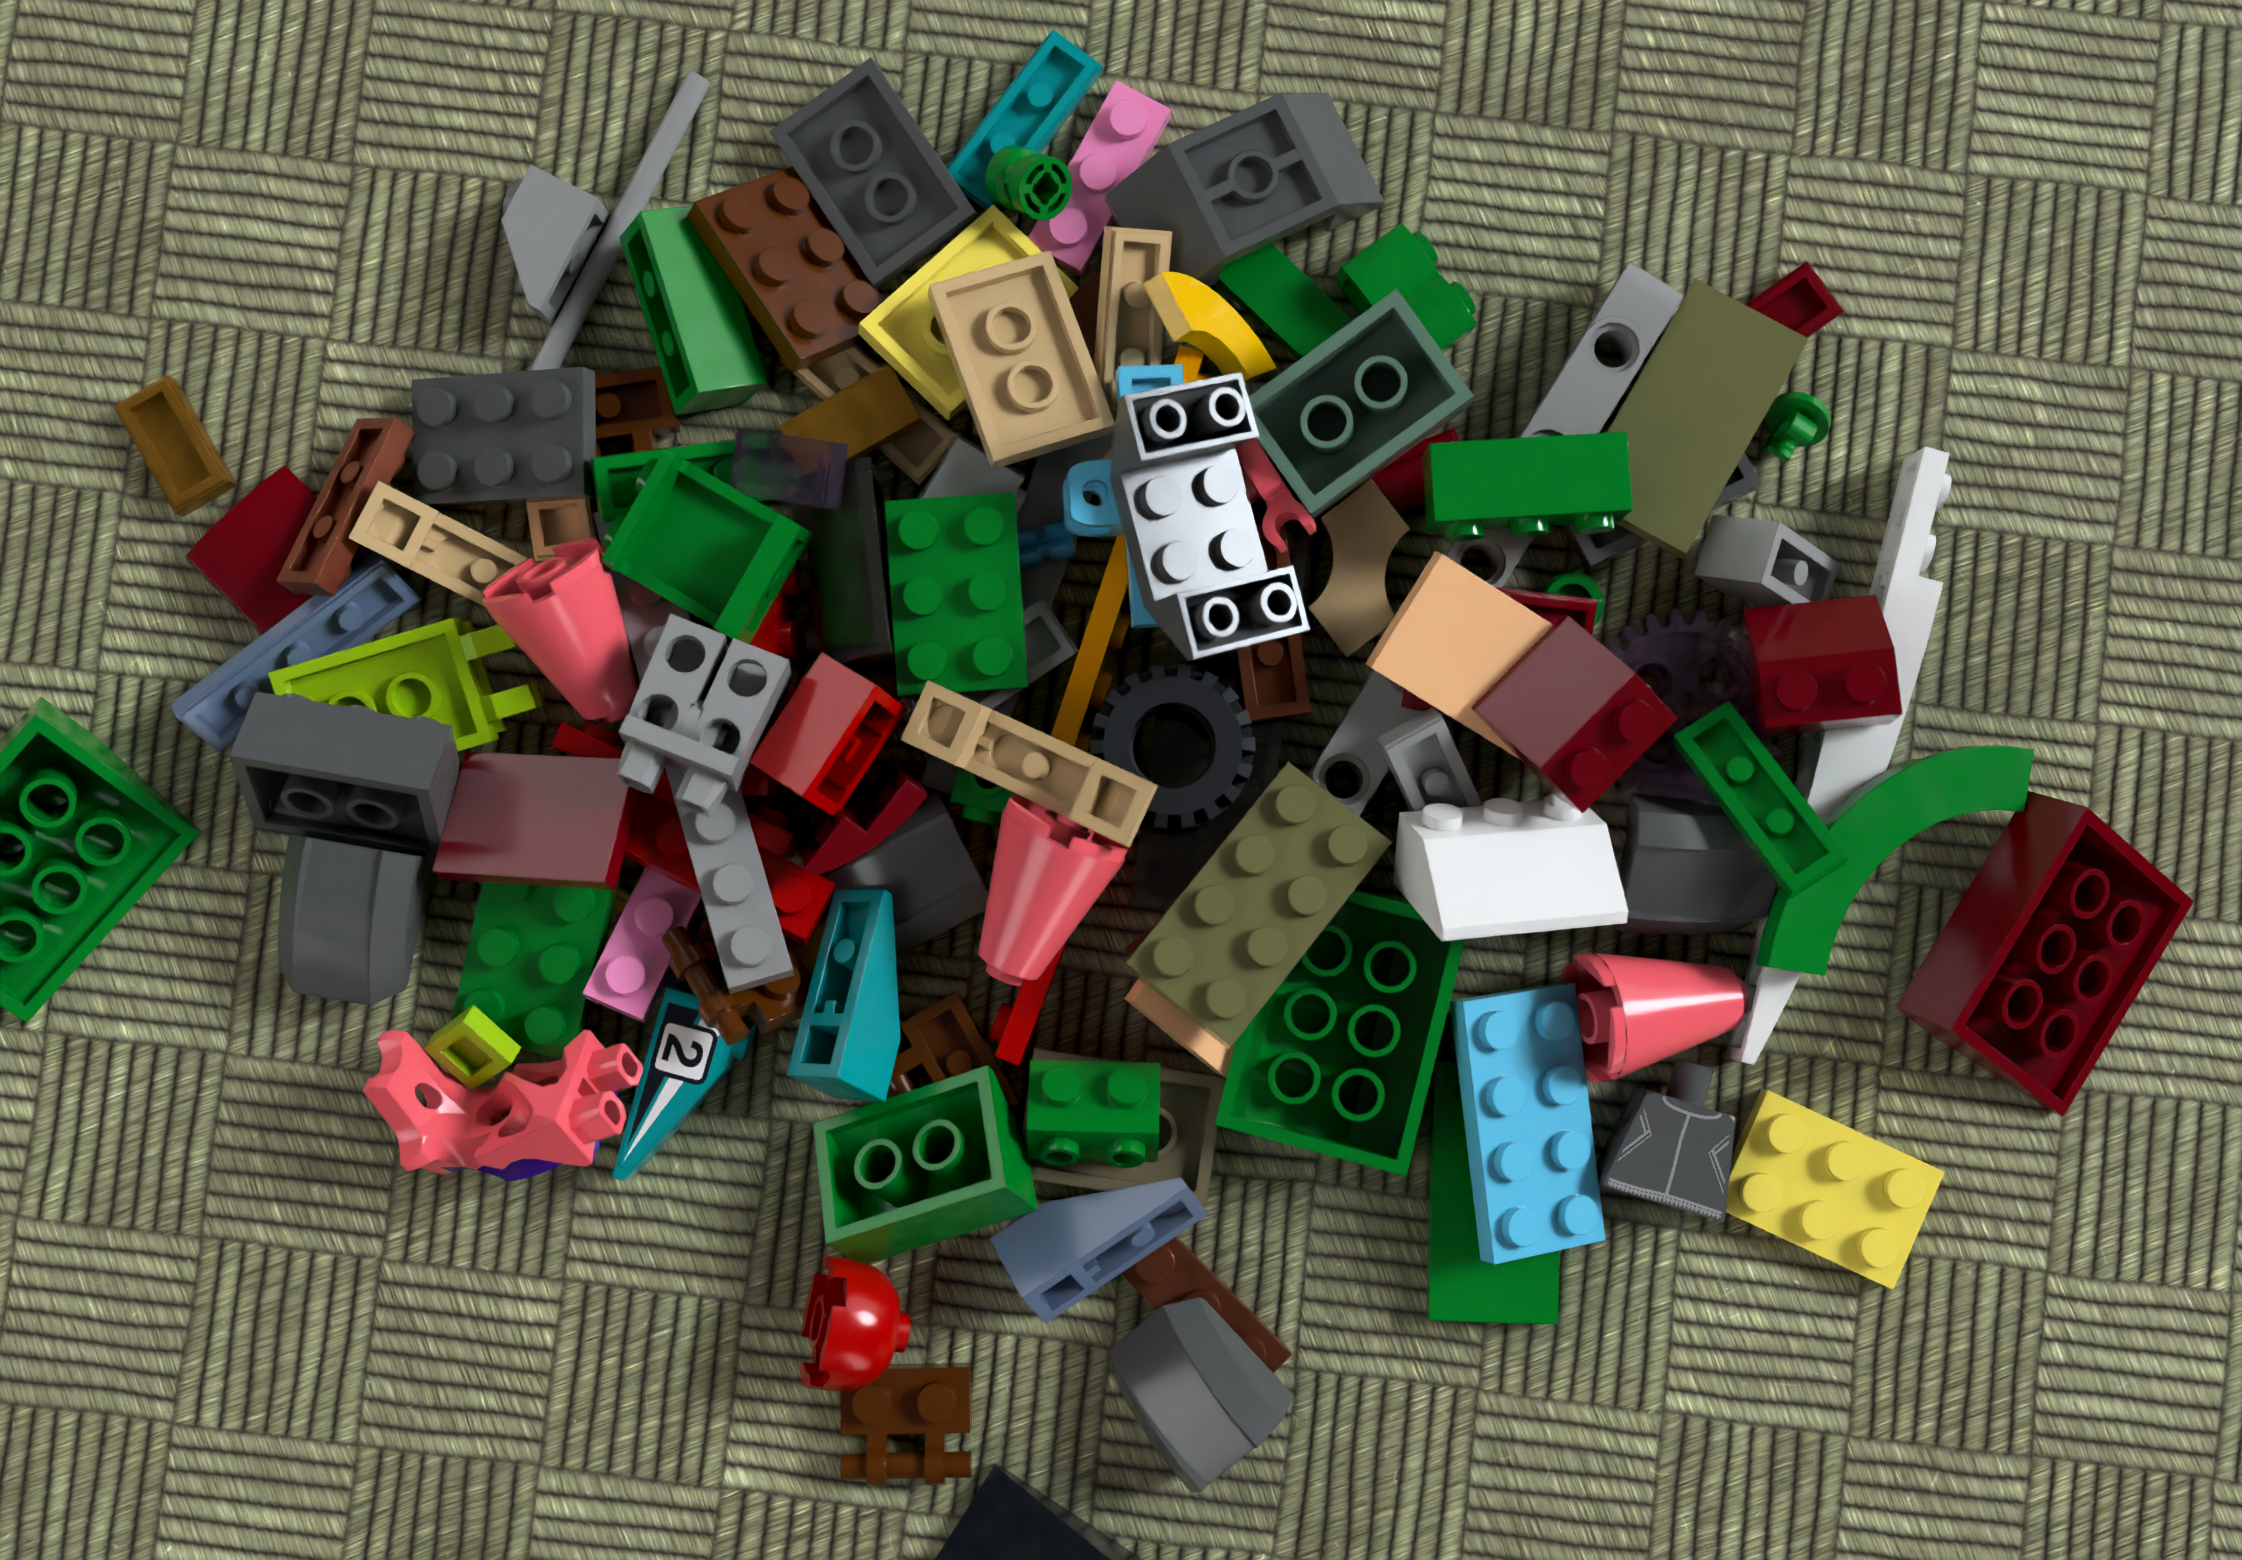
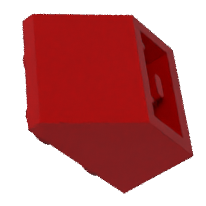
(828, 734)

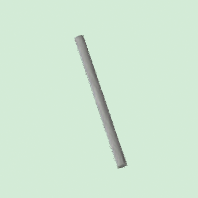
(630, 204)

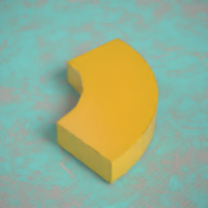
(1209, 323)

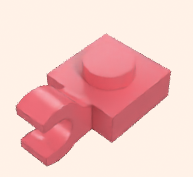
(1266, 483)

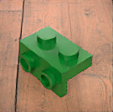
(1093, 1112)

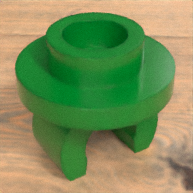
(1794, 422)

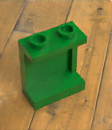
(704, 546)

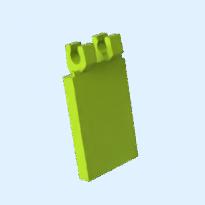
(419, 673)

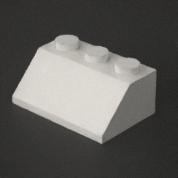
(1508, 868)

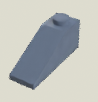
(1090, 1239)

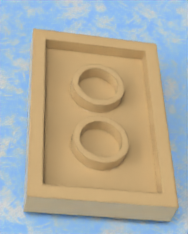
(1021, 359)

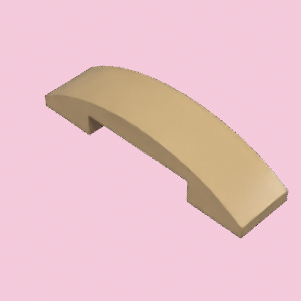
(431, 543)
(1029, 763)

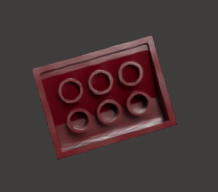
(2046, 951)

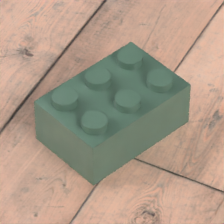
(1357, 403)

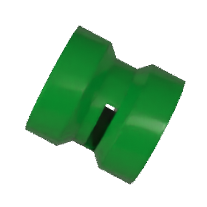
(1028, 182)

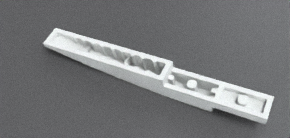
(1846, 759)

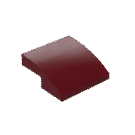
(251, 545)
(858, 829)

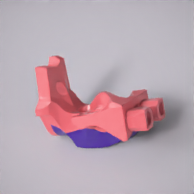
(554, 1108)

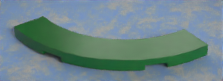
(1876, 823)

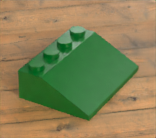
(74, 850)
(1348, 1039)

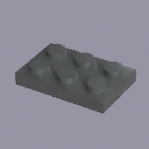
(874, 174)
(504, 437)

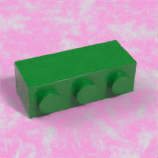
(692, 314)
(1527, 485)

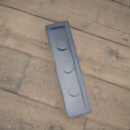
(319, 627)

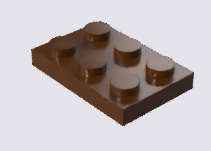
(788, 266)

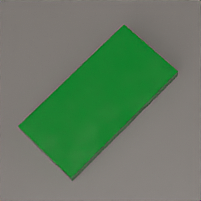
(1457, 1280)

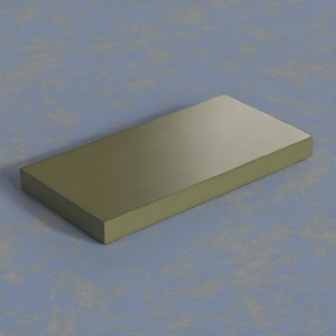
(1699, 411)

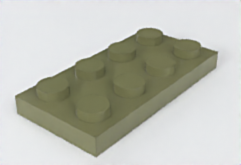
(1257, 905)

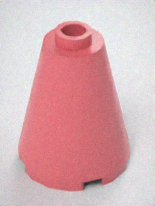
(570, 627)
(1041, 887)
(1649, 1009)

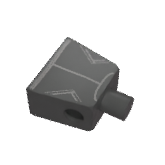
(1672, 1146)

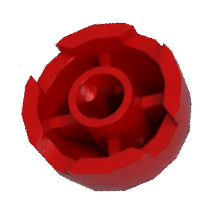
(851, 1326)

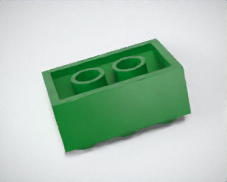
(922, 1168)

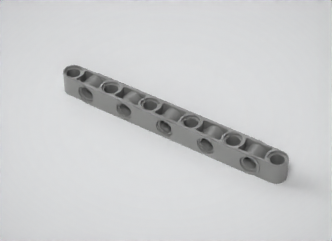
(1574, 404)

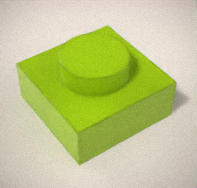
(472, 1048)

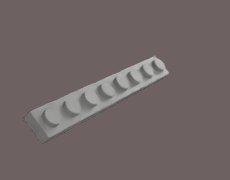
(719, 845)

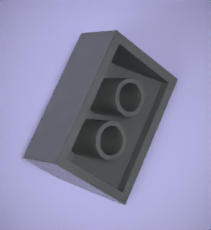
(346, 773)

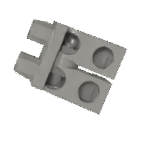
(700, 713)

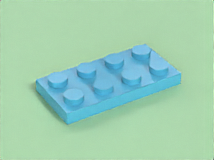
(1527, 1122)

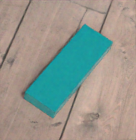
(1026, 112)

